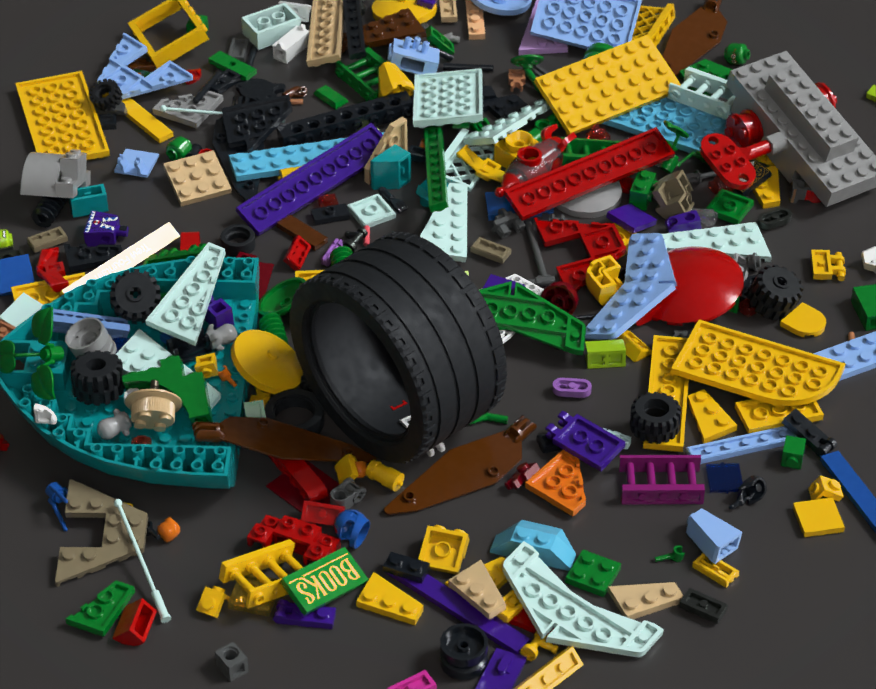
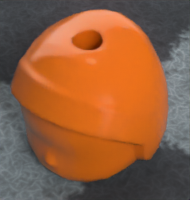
(168, 529)

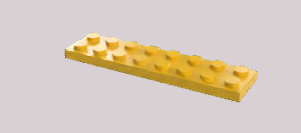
(664, 353)

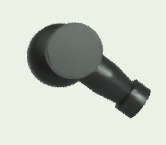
(356, 237)

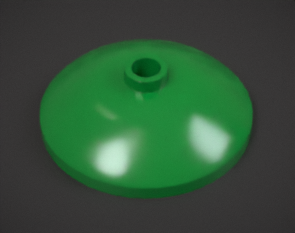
(279, 297)

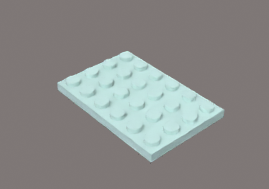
(448, 98)

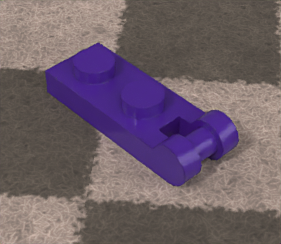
(320, 618)

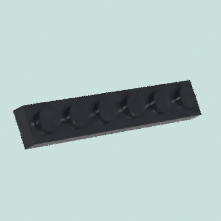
(354, 29)

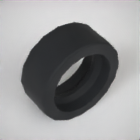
(237, 231)

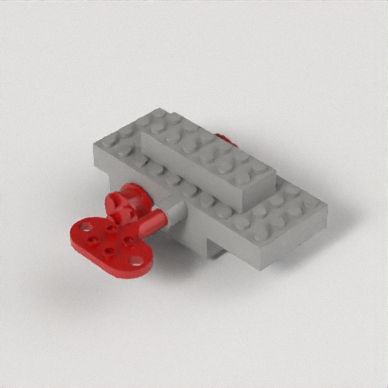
(796, 126)

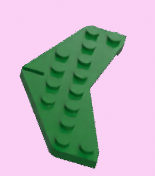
(534, 317)

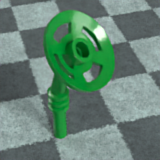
(527, 63)

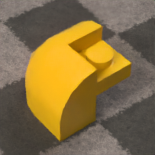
(603, 278)

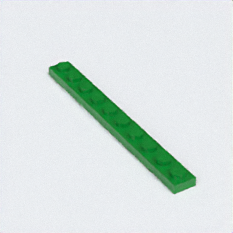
(435, 168)

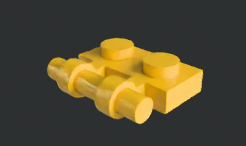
(822, 268)

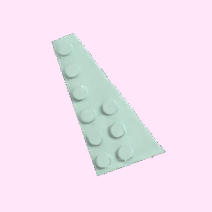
(502, 127)

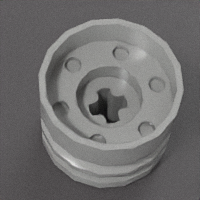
(88, 336)

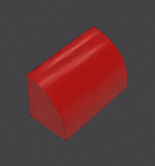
(135, 623)

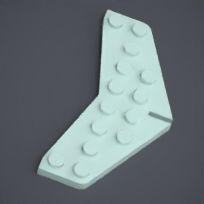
(574, 620)

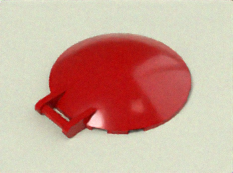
(705, 287)

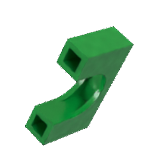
(864, 303)

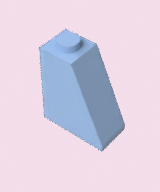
(712, 535)

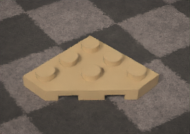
(395, 134)

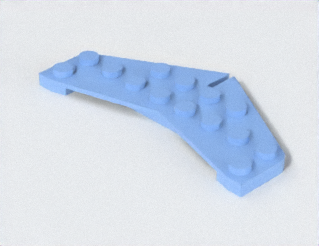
(646, 284)

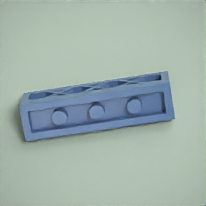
(65, 319)

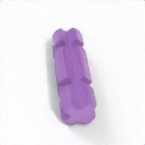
(326, 257)

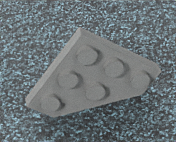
(208, 102)

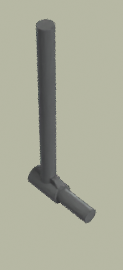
(543, 278)

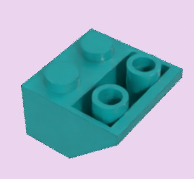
(391, 169)
(89, 199)

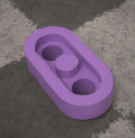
(572, 387)

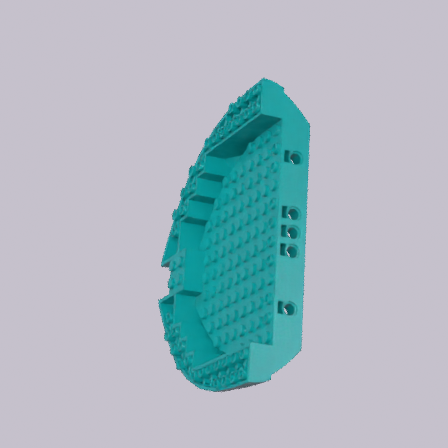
(174, 454)

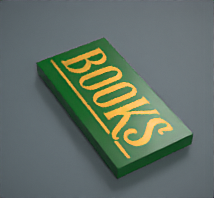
(324, 581)

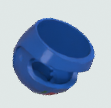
(352, 526)

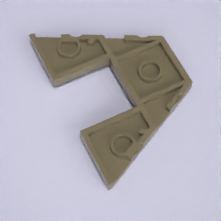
(116, 543)

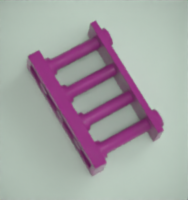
(661, 493)

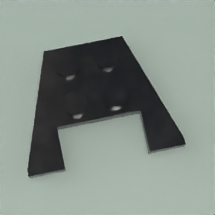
(502, 106)

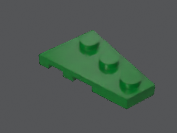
(104, 610)

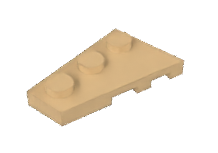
(479, 590)
(644, 599)

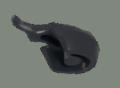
(752, 489)

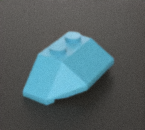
(548, 541)

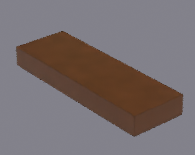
(295, 227)

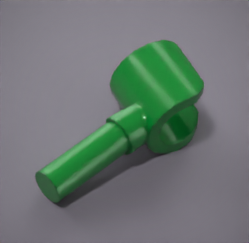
(677, 555)

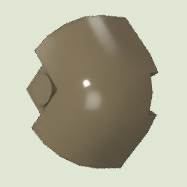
(673, 194)

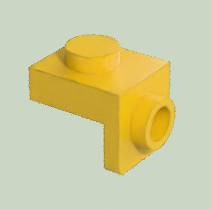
(207, 365)
(825, 487)
(212, 601)

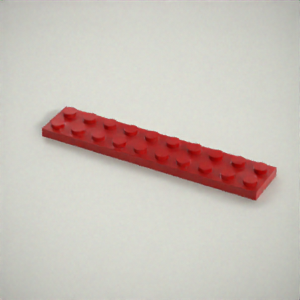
(588, 173)

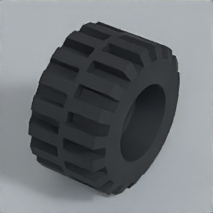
(655, 417)

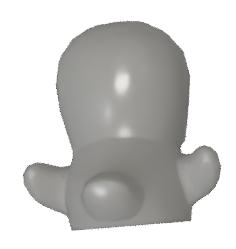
(221, 336)
(114, 425)

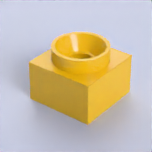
(506, 149)

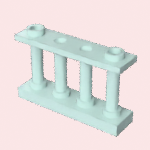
(696, 99)

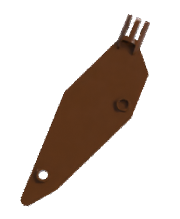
(695, 36)
(276, 439)
(465, 469)

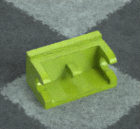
(605, 354)

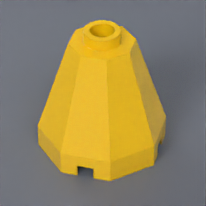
(392, 80)

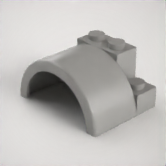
(54, 174)

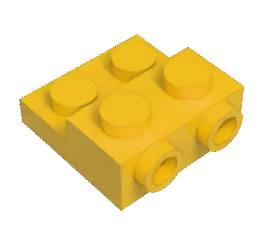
(444, 548)

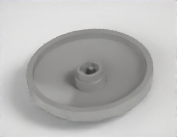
(594, 203)

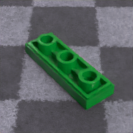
(225, 61)

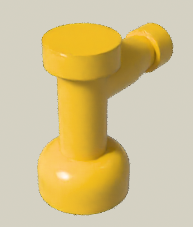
(530, 650)

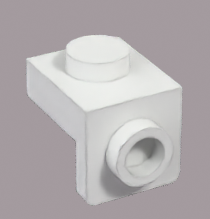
(869, 259)

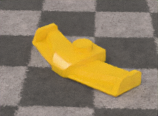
(485, 169)

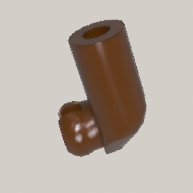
(296, 91)

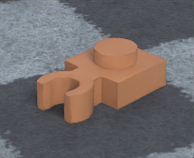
(516, 79)

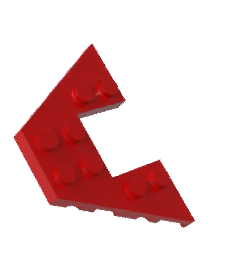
(597, 240)

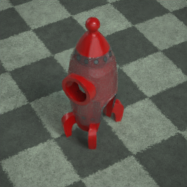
(546, 159)

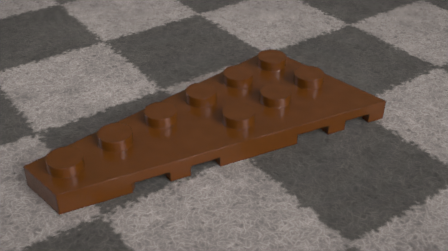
(386, 29)

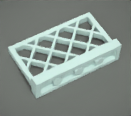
(451, 157)

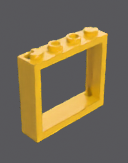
(177, 47)

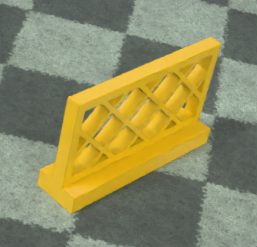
(658, 28)

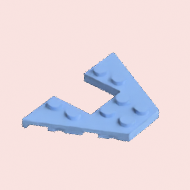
(133, 83)

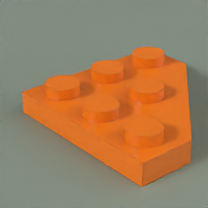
(560, 483)

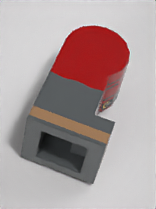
(801, 191)

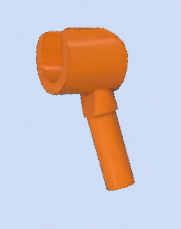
(225, 375)

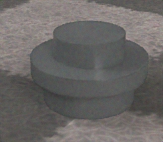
(754, 261)

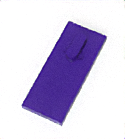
(502, 670)

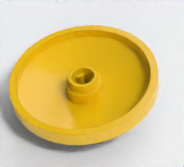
(381, 8)
(266, 361)

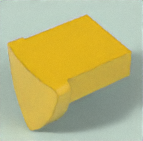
(346, 468)

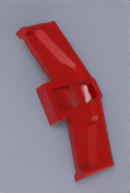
(51, 270)

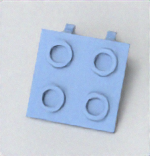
(136, 163)

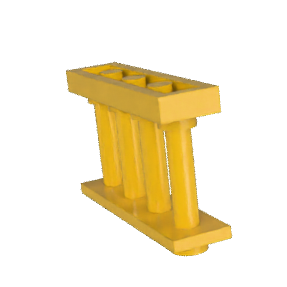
(253, 563)

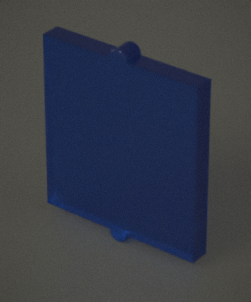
(724, 477)

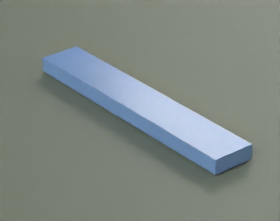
(740, 444)

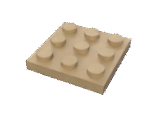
(197, 178)

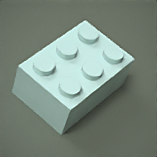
(269, 25)

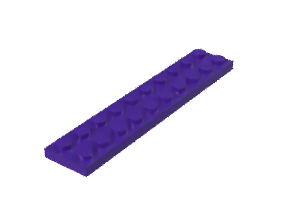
(310, 181)

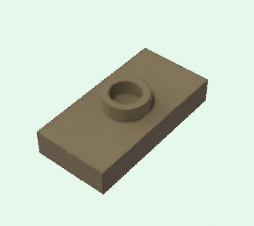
(47, 239)
(490, 250)

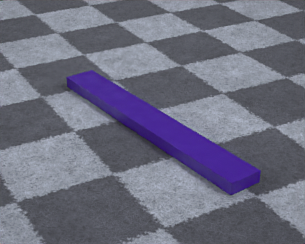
(457, 606)

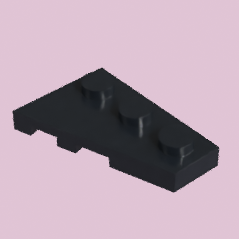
(89, 257)

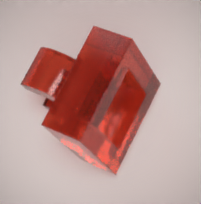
(598, 133)
(716, 185)

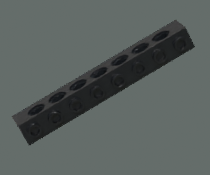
(346, 120)

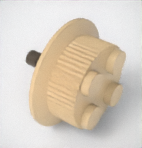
(153, 407)

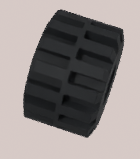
(775, 292)
(122, 296)
(97, 377)

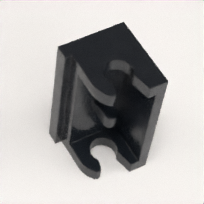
(188, 351)

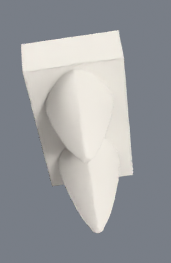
(301, 10)

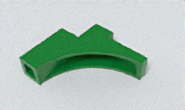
(172, 378)

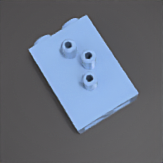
(413, 56)

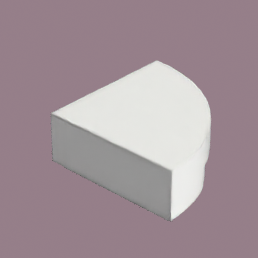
(44, 415)

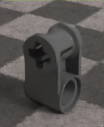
(347, 494)

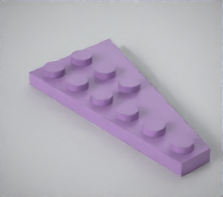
(536, 45)

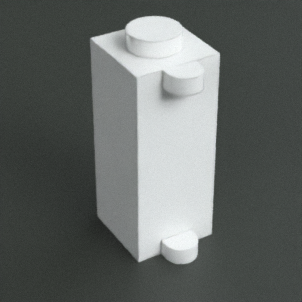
(291, 44)

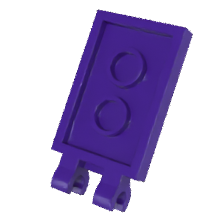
(585, 440)

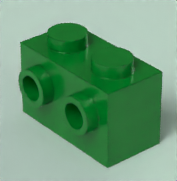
(642, 189)

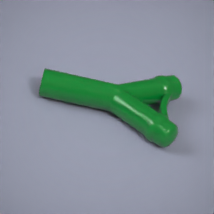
(491, 417)

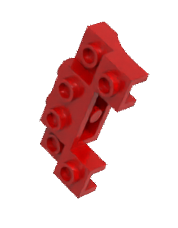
(307, 537)

